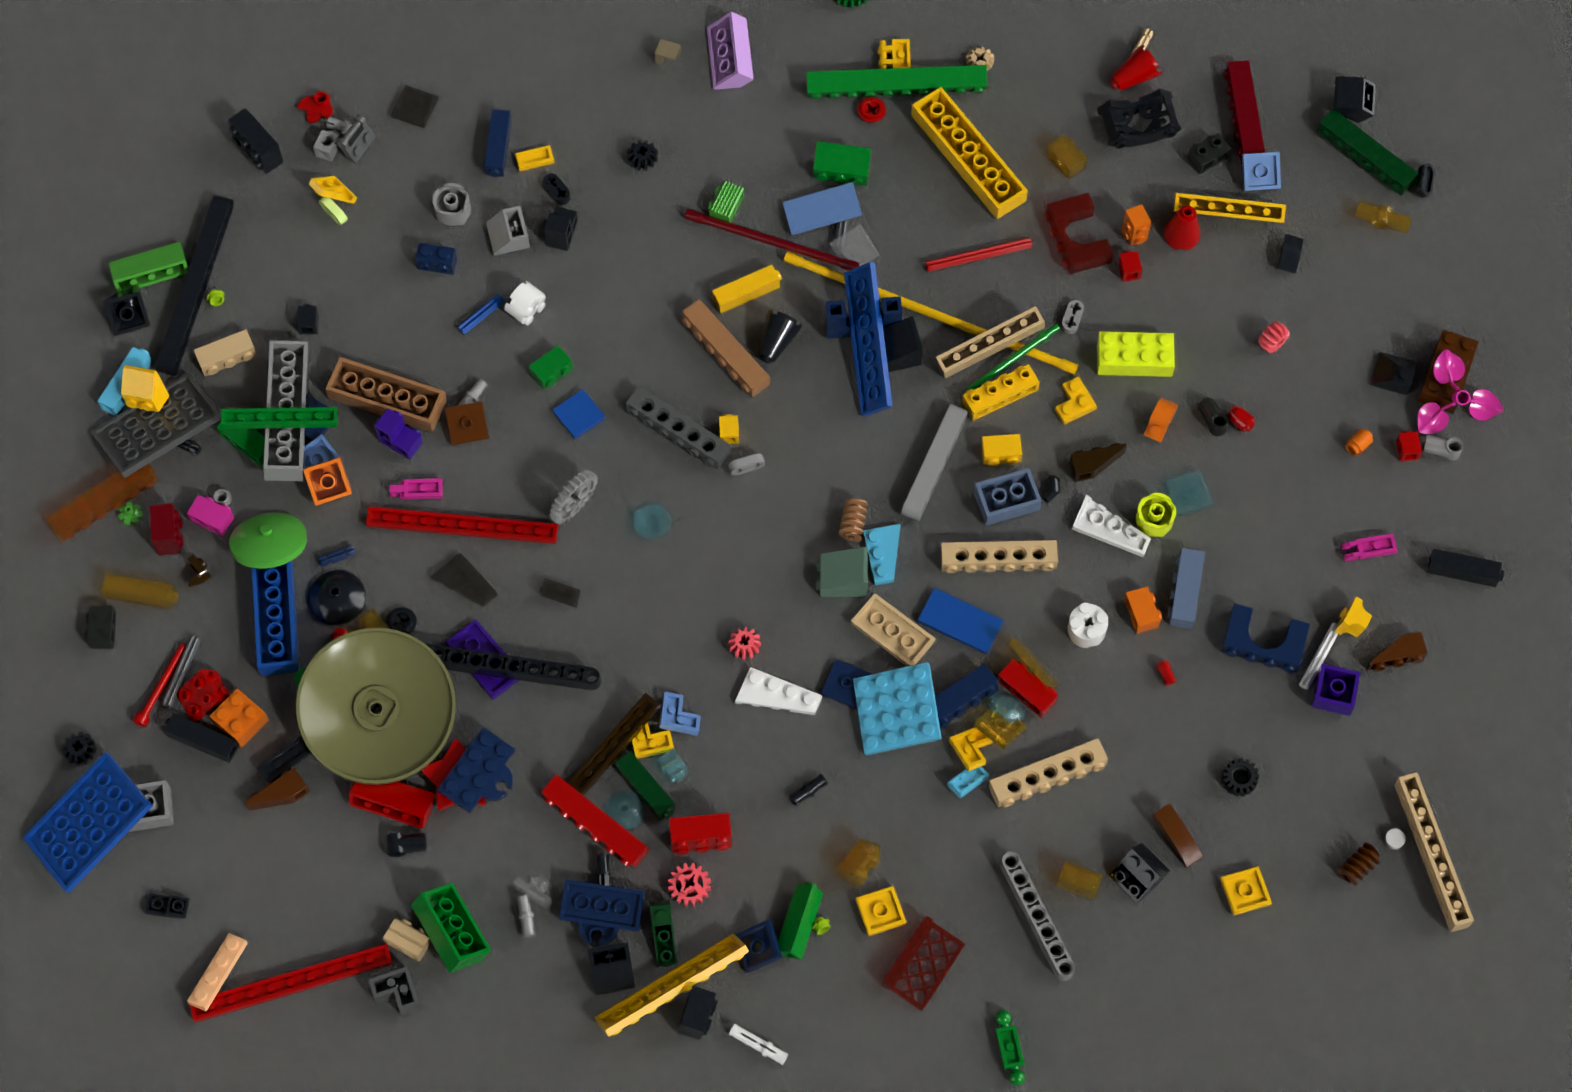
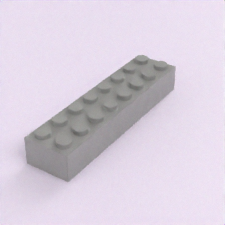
(286, 390)

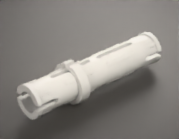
(778, 1055)

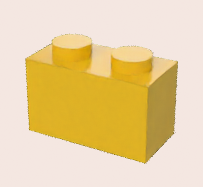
(1001, 449)

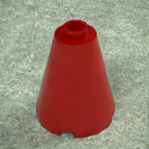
(1135, 70)
(1183, 229)

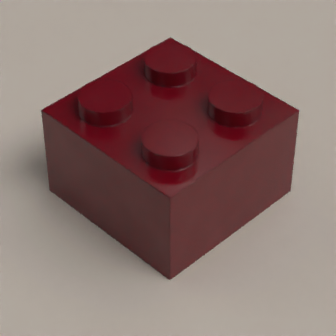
(166, 529)

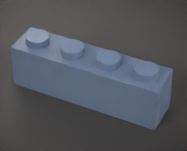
(1186, 590)

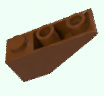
(1404, 650)
(283, 791)

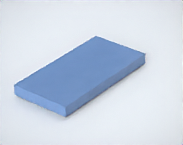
(822, 208)

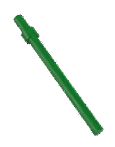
(1042, 337)

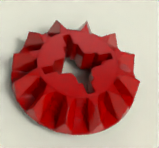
(873, 103)

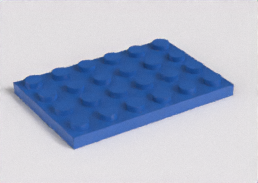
(87, 822)

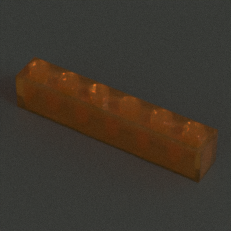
(99, 501)

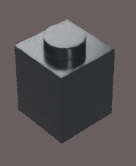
(307, 319)

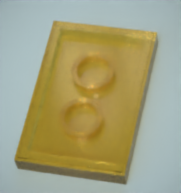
(1033, 663)

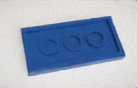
(960, 621)

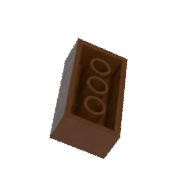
(1442, 393)

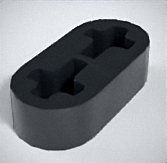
(559, 187)

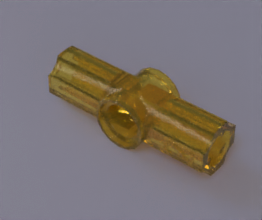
(1383, 217)

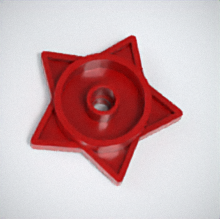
(439, 771)

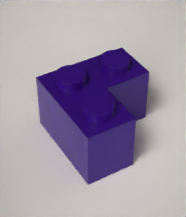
(395, 435)

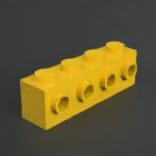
(1000, 392)

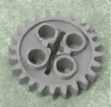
(565, 505)

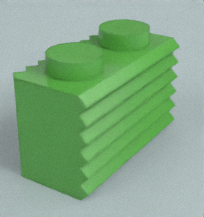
(726, 202)

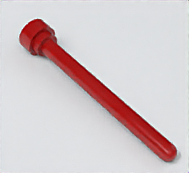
(142, 717)

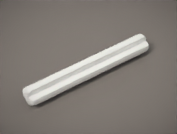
(1319, 657)

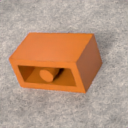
(1142, 609)

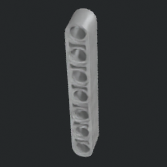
(934, 462)
(1037, 906)

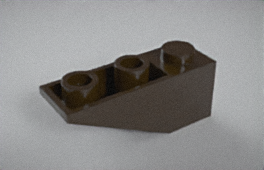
(1090, 463)

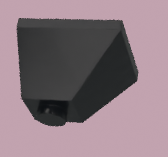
(126, 311)
(1393, 373)

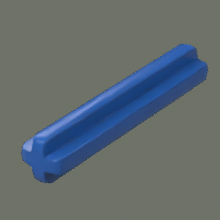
(481, 314)

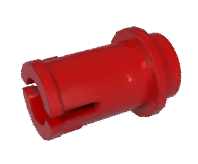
(1166, 672)

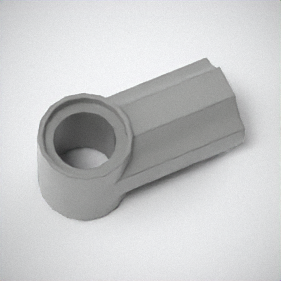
(1442, 447)

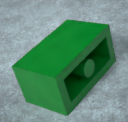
(551, 367)

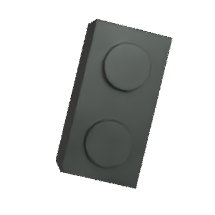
(101, 627)

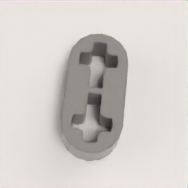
(1069, 316)
(746, 464)

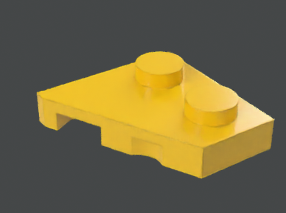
(332, 188)

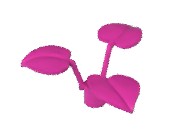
(1483, 402)

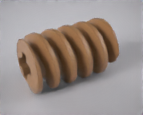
(852, 519)

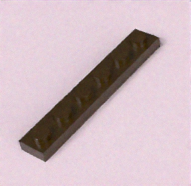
(614, 744)

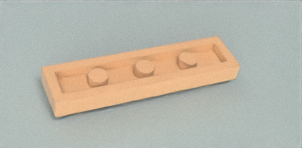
(217, 972)

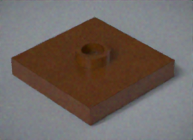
(467, 423)

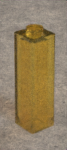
(139, 591)

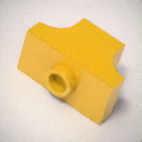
(1353, 618)

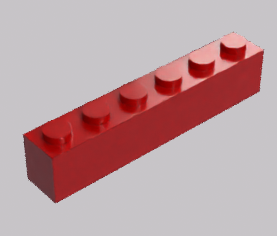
(597, 822)

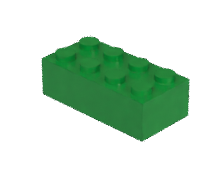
(451, 927)

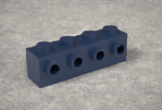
(965, 694)

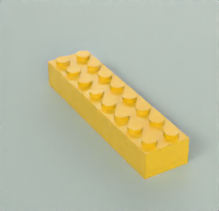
(969, 153)

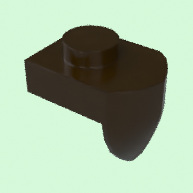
(199, 567)

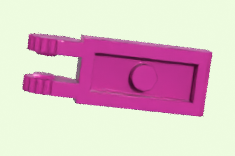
(1370, 547)

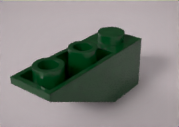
(663, 933)

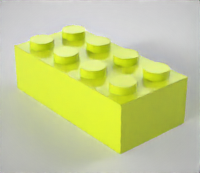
(1135, 354)

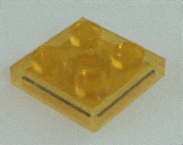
(998, 730)

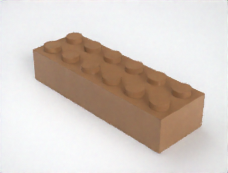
(378, 390)

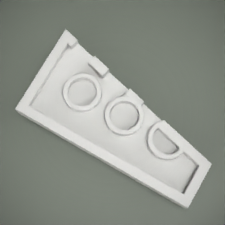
(1109, 528)
(769, 691)

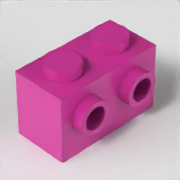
(210, 515)

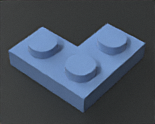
(674, 719)

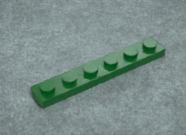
(279, 418)

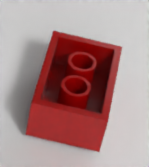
(700, 833)

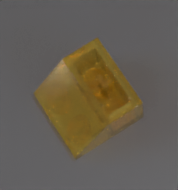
(859, 862)

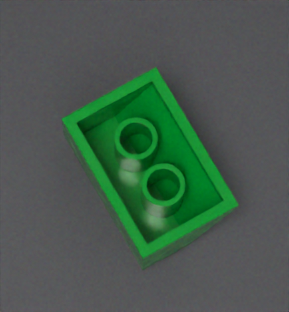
(842, 163)

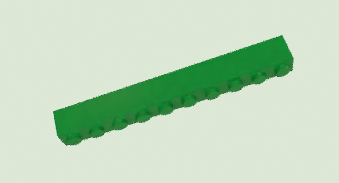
(896, 80)

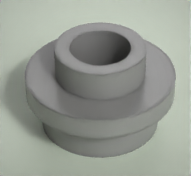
(222, 493)

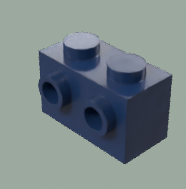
(436, 258)

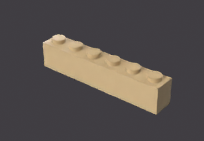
(990, 342)

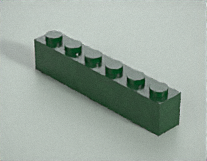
(1367, 152)

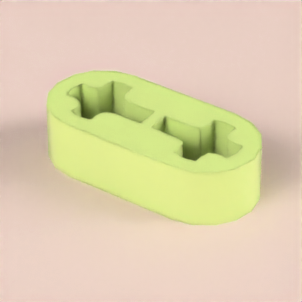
(333, 210)

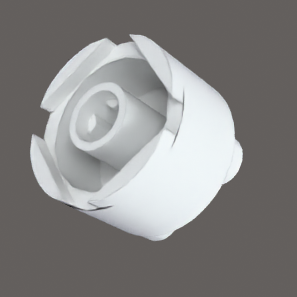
(525, 303)
(1087, 615)

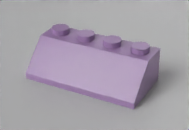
(730, 52)

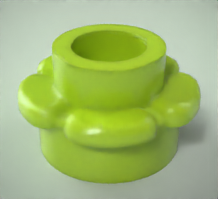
(216, 297)
(821, 925)

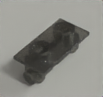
(560, 592)

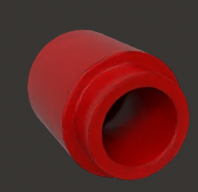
(1241, 419)

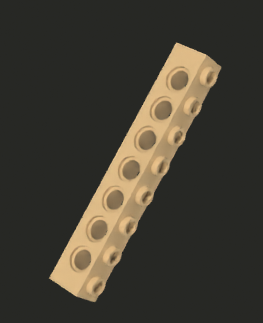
(1433, 852)

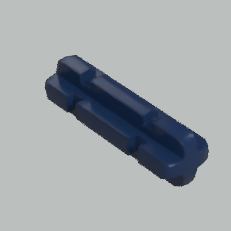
(337, 555)

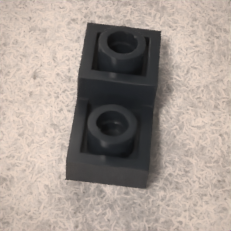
(1290, 253)
(167, 906)

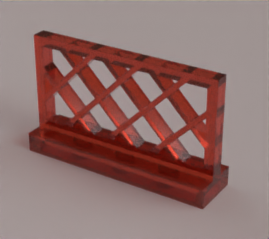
(907, 954)

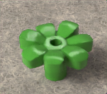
(130, 513)

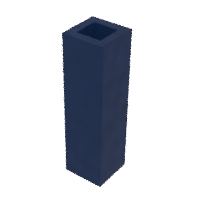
(498, 142)

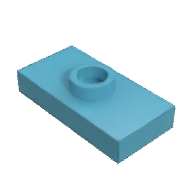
(967, 781)

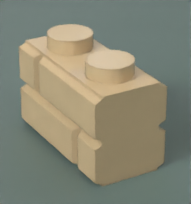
(407, 939)

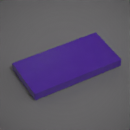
(476, 638)

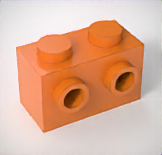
(1136, 225)

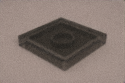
(414, 106)

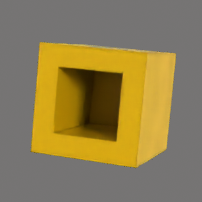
(729, 428)

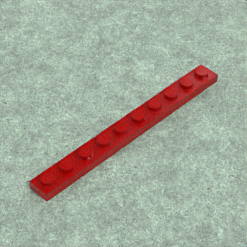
(462, 525)
(295, 982)

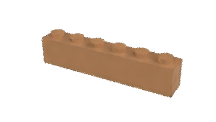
(725, 348)

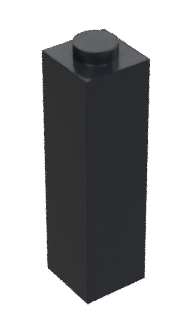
(1465, 568)
(200, 737)

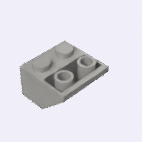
(508, 231)

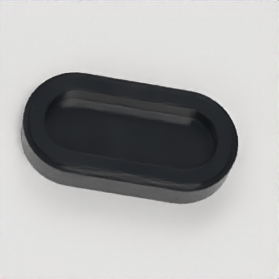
(1425, 180)

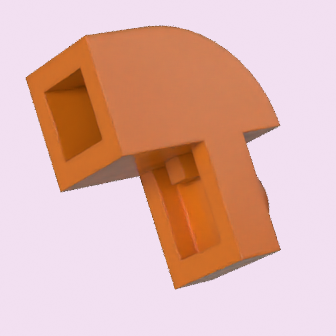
(1160, 419)

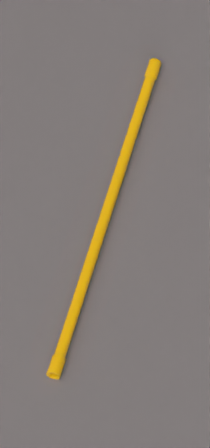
(1062, 364)

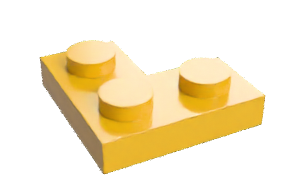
(1079, 401)
(651, 744)
(967, 747)

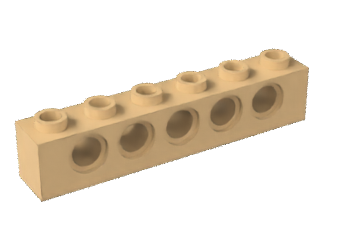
(1007, 549)
(1092, 750)

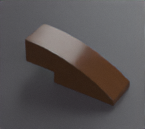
(1177, 835)

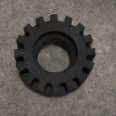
(1240, 765)

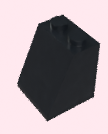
(902, 345)

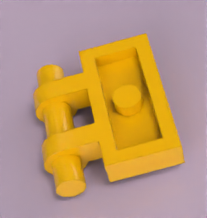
(900, 54)

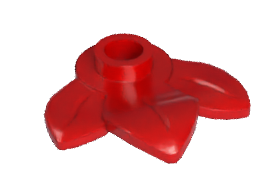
(316, 109)

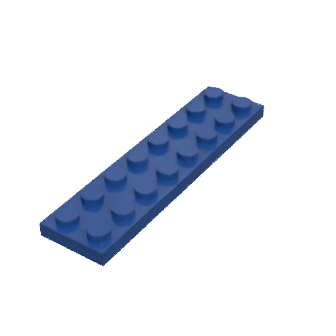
(868, 339)

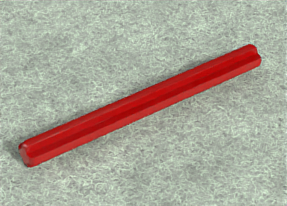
(978, 254)

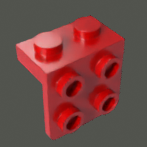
(202, 694)

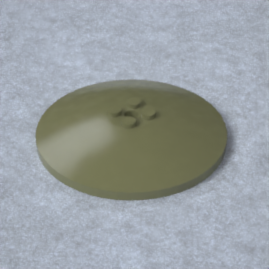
(369, 670)

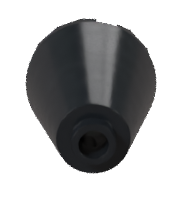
(777, 335)

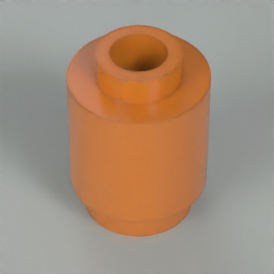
(1359, 442)

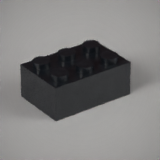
(255, 141)

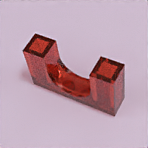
(1076, 256)

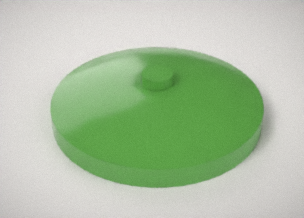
(268, 540)

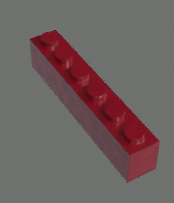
(1244, 108)

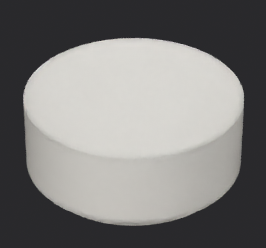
(1395, 839)

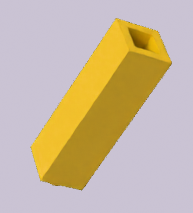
(746, 288)

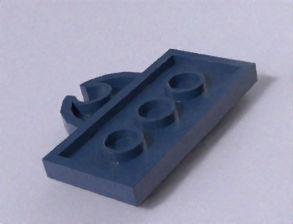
(479, 772)
(601, 909)

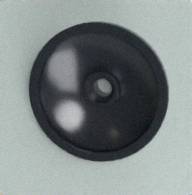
(341, 607)

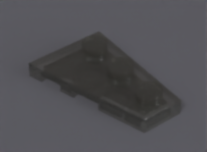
(465, 579)

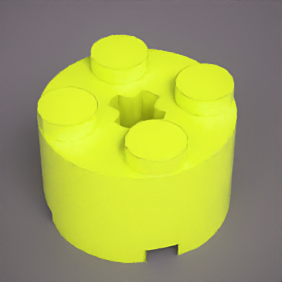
(1157, 524)

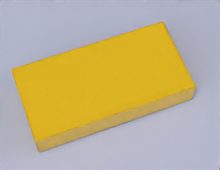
(534, 158)

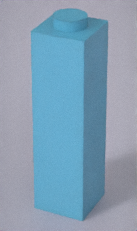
(111, 398)

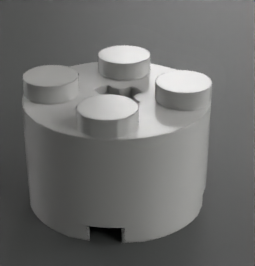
(451, 204)

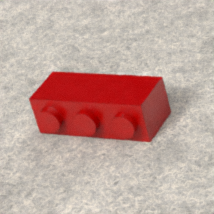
(1027, 688)

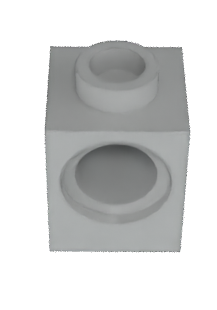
(326, 151)

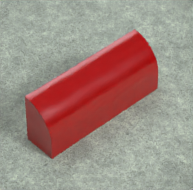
(394, 801)

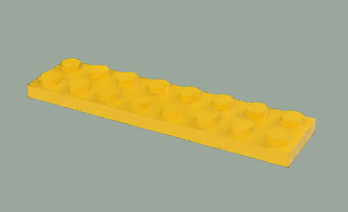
(671, 984)

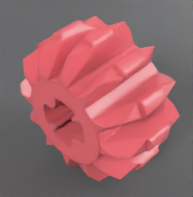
(1273, 337)
(744, 650)

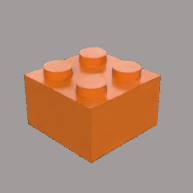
(327, 480)
(239, 717)

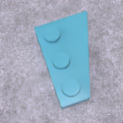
(882, 552)

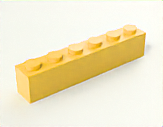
(1231, 207)

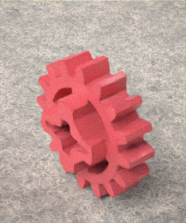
(696, 889)

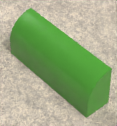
(149, 267)

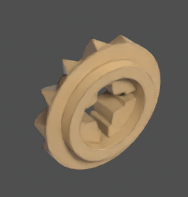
(988, 58)

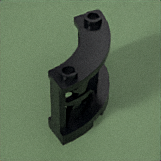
(1130, 136)

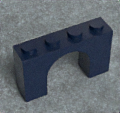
(838, 323)
(1238, 642)

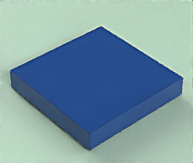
(578, 414)

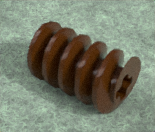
(1359, 863)

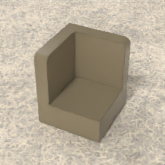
(667, 50)

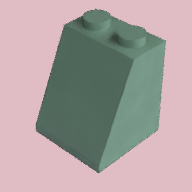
(843, 573)

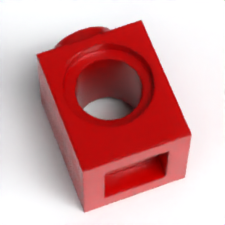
(1130, 266)
(1408, 446)

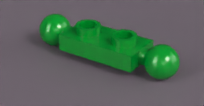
(1010, 1047)

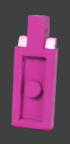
(418, 489)

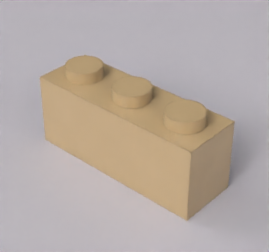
(225, 353)

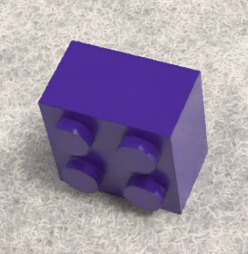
(1336, 689)

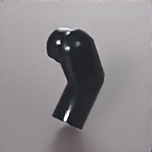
(1054, 488)

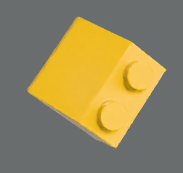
(143, 389)

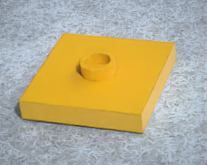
(1246, 890)
(880, 911)

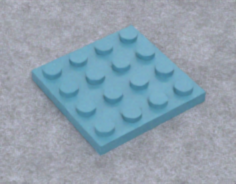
(897, 709)

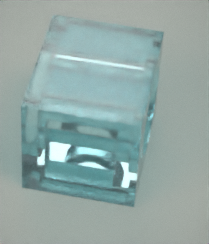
(673, 766)

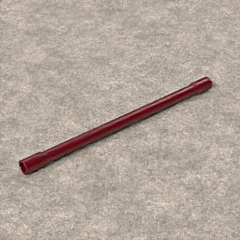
(701, 218)

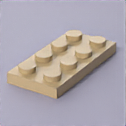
(893, 631)

